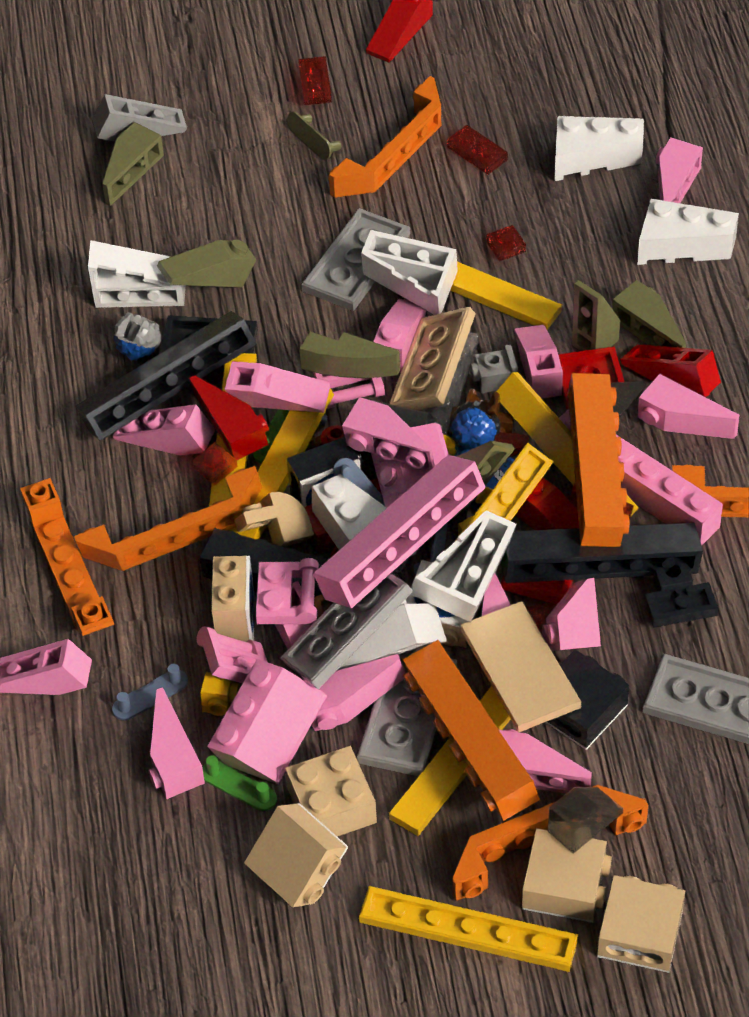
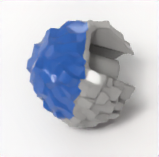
(136, 336)

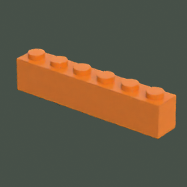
(596, 460)
(471, 731)

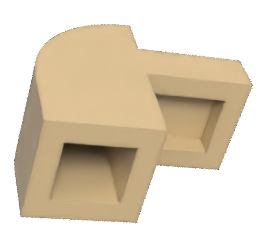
(283, 515)

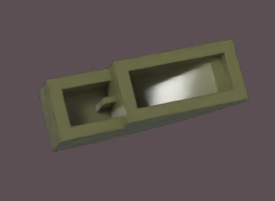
(348, 357)

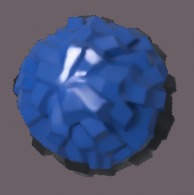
(473, 426)

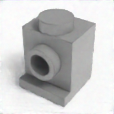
(493, 368)

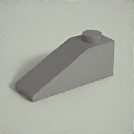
(118, 113)

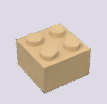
(333, 791)

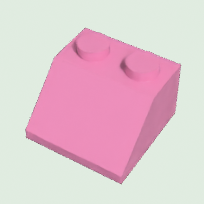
(574, 619)

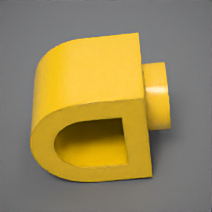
(217, 694)

